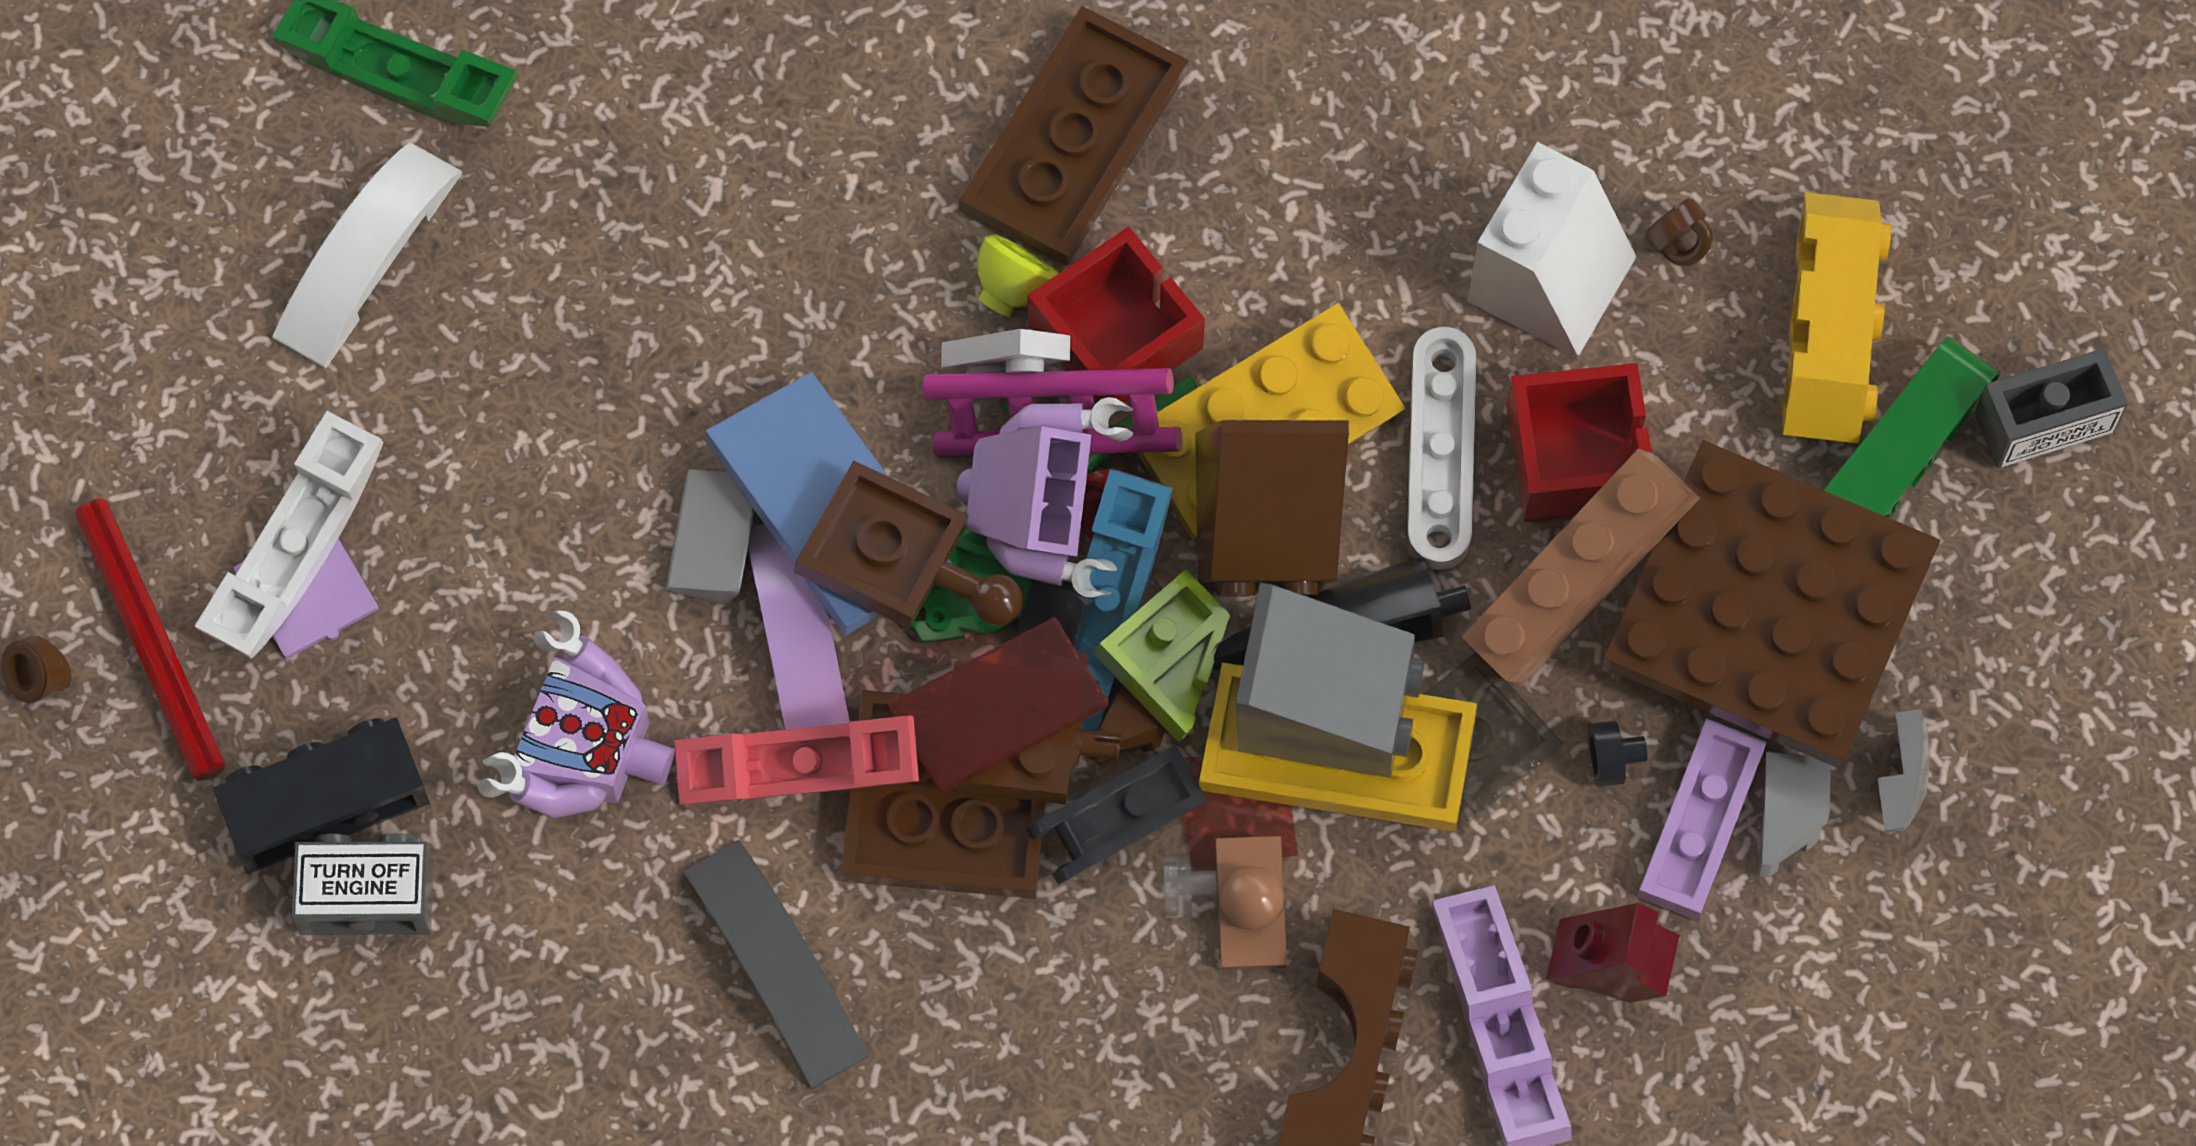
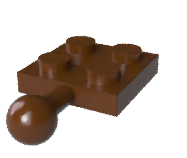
(890, 548)

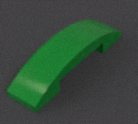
(395, 67)

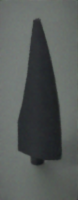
(1393, 596)

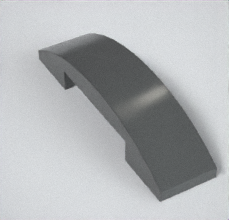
(777, 963)

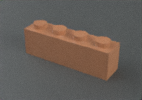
(1580, 567)

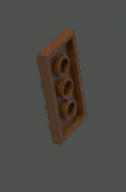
(1074, 135)

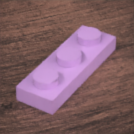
(1701, 819)

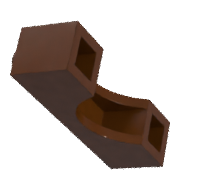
(1360, 972)

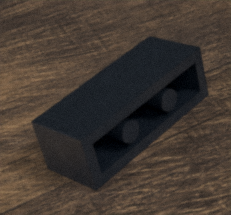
(320, 792)

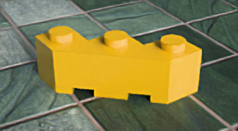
(1834, 318)

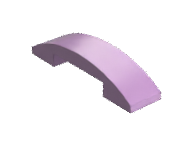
(796, 638)

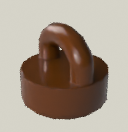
(1675, 225)
(34, 669)

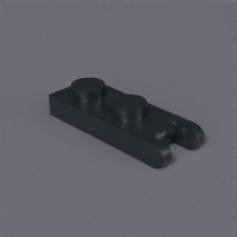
(1122, 811)

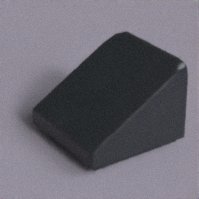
(1061, 602)

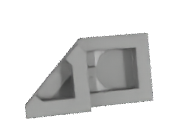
(1904, 793)
(1793, 807)

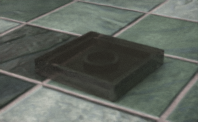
(1506, 736)

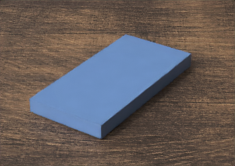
(788, 465)

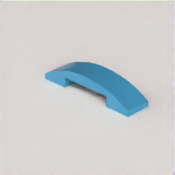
(1128, 535)

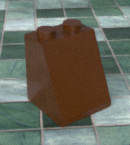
(1270, 504)

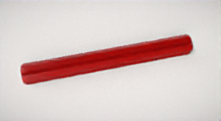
(150, 639)

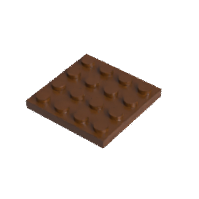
(1772, 605)

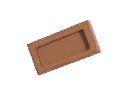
(1251, 903)

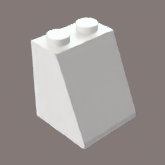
(1551, 253)

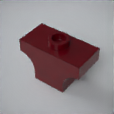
(1614, 953)

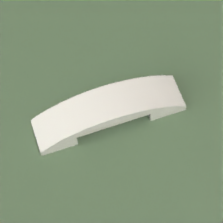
(361, 251)
(296, 538)

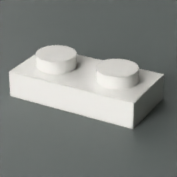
(1006, 351)

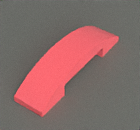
(797, 760)

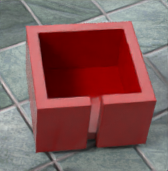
(1112, 311)
(1573, 434)

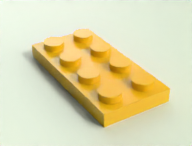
(1305, 375)
(1422, 787)

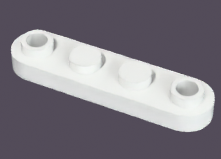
(1441, 447)

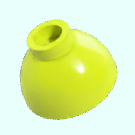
(1009, 274)

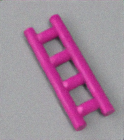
(1076, 385)

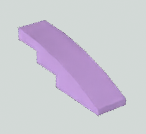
(1501, 1019)

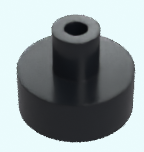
(1611, 752)

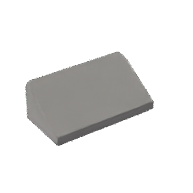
(710, 538)

